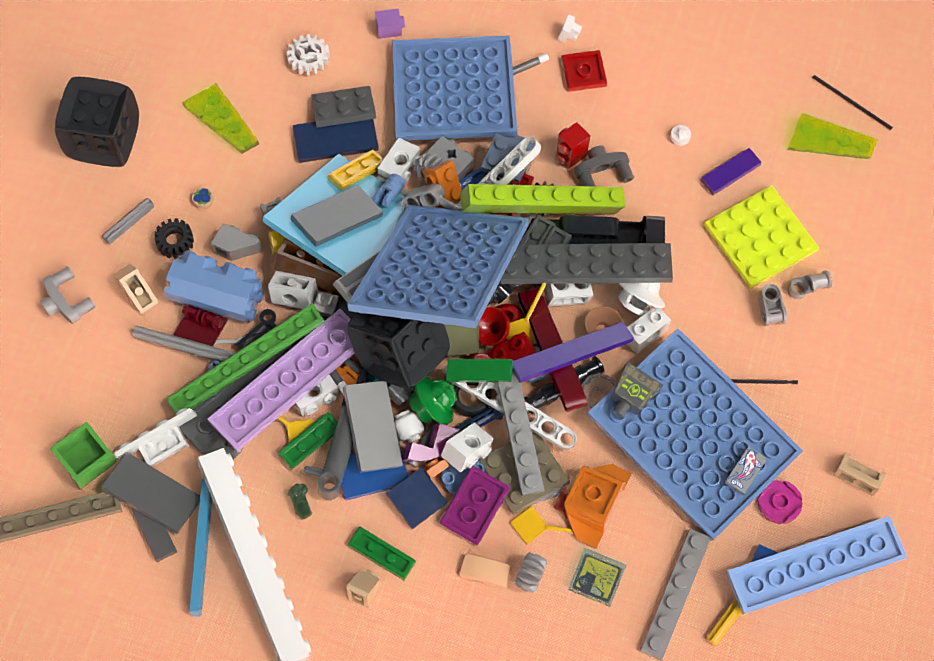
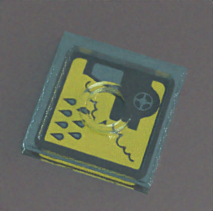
(597, 577)

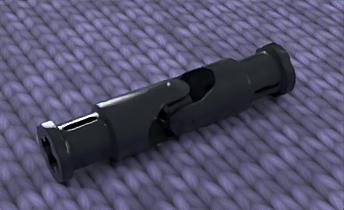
(548, 393)

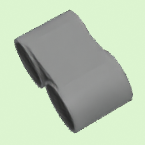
(423, 198)

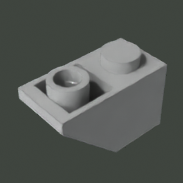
(235, 244)

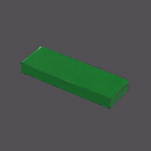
(479, 370)
(308, 441)
(381, 553)

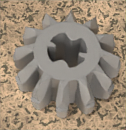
(426, 160)
(531, 572)

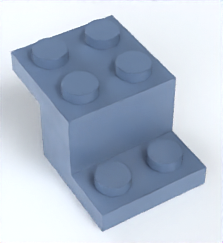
(499, 149)

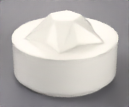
(680, 135)

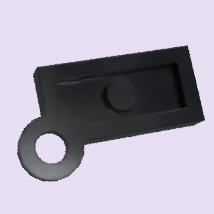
(261, 329)

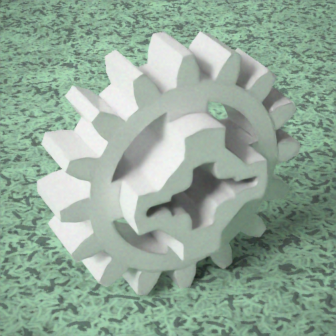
(308, 54)

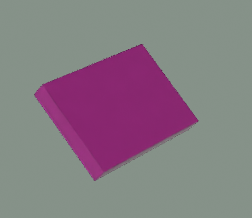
(475, 505)

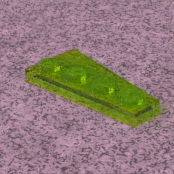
(219, 114)
(827, 138)

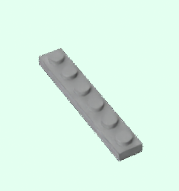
(520, 437)
(675, 595)

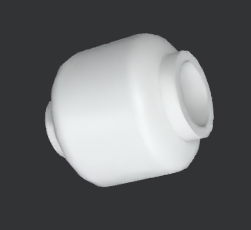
(408, 426)

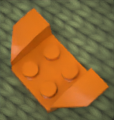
(593, 500)

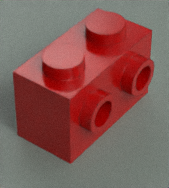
(572, 145)
(515, 348)

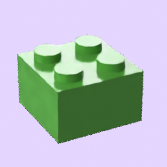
(83, 455)

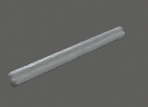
(181, 344)

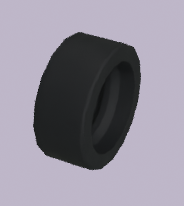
(469, 411)

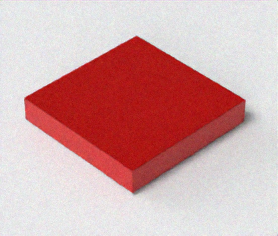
(584, 70)

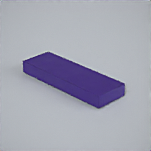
(731, 171)

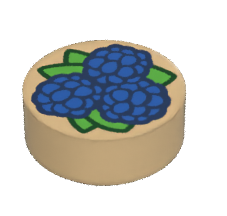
(202, 198)

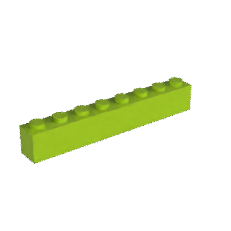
(542, 199)

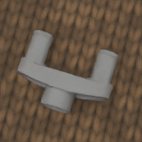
(56, 302)

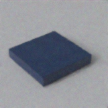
(416, 498)

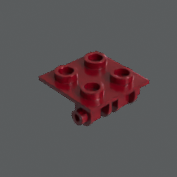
(200, 325)

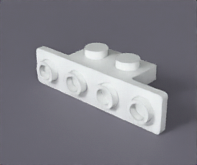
(161, 441)

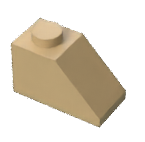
(135, 288)
(363, 587)

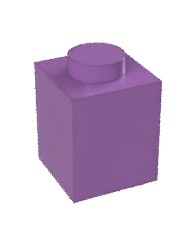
(389, 23)

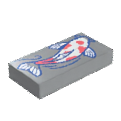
(745, 470)

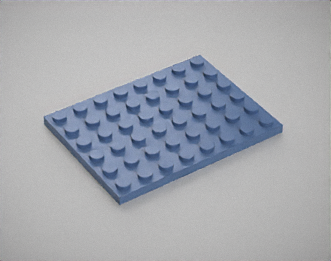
(439, 266)
(696, 435)

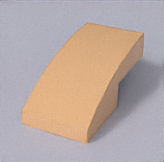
(485, 570)

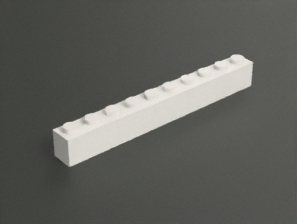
(253, 557)

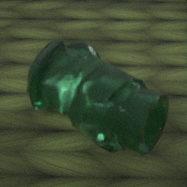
(300, 503)

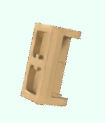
(859, 475)

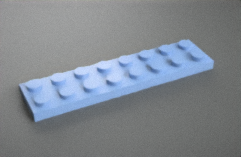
(816, 565)

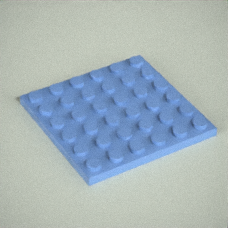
(454, 88)

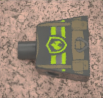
(634, 391)

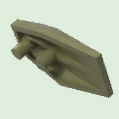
(462, 340)

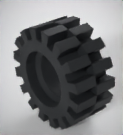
(168, 229)

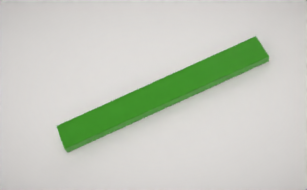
(246, 359)

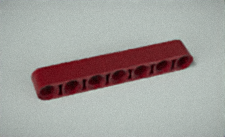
(547, 336)

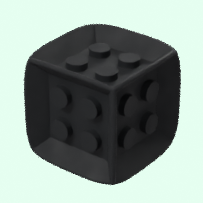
(97, 121)
(397, 348)

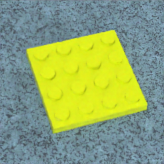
(761, 236)

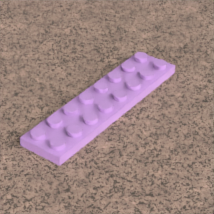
(284, 382)

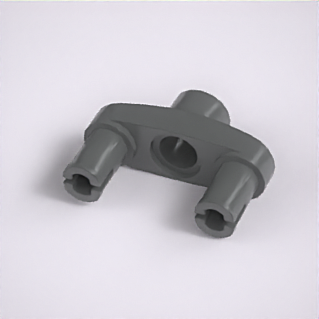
(601, 160)

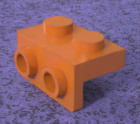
(447, 177)

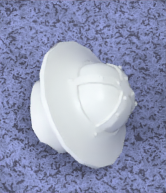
(641, 295)

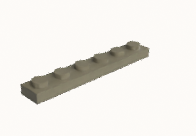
(58, 516)

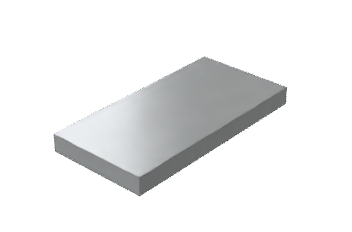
(372, 426)

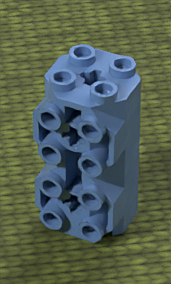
(213, 288)

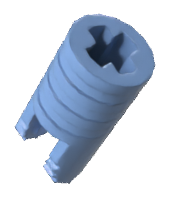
(389, 190)

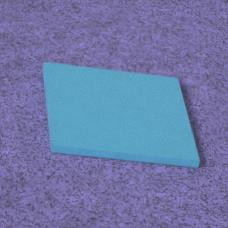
(345, 250)

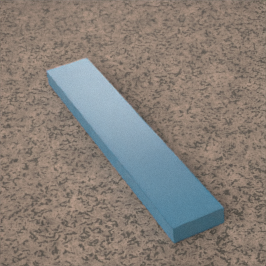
(201, 551)

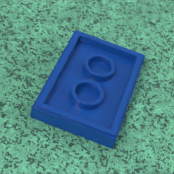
(370, 482)

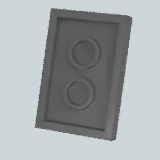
(343, 106)

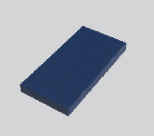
(332, 140)

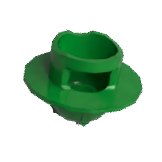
(433, 400)

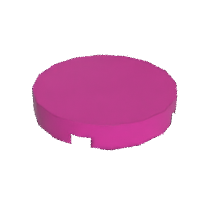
(780, 502)

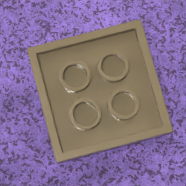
(501, 466)

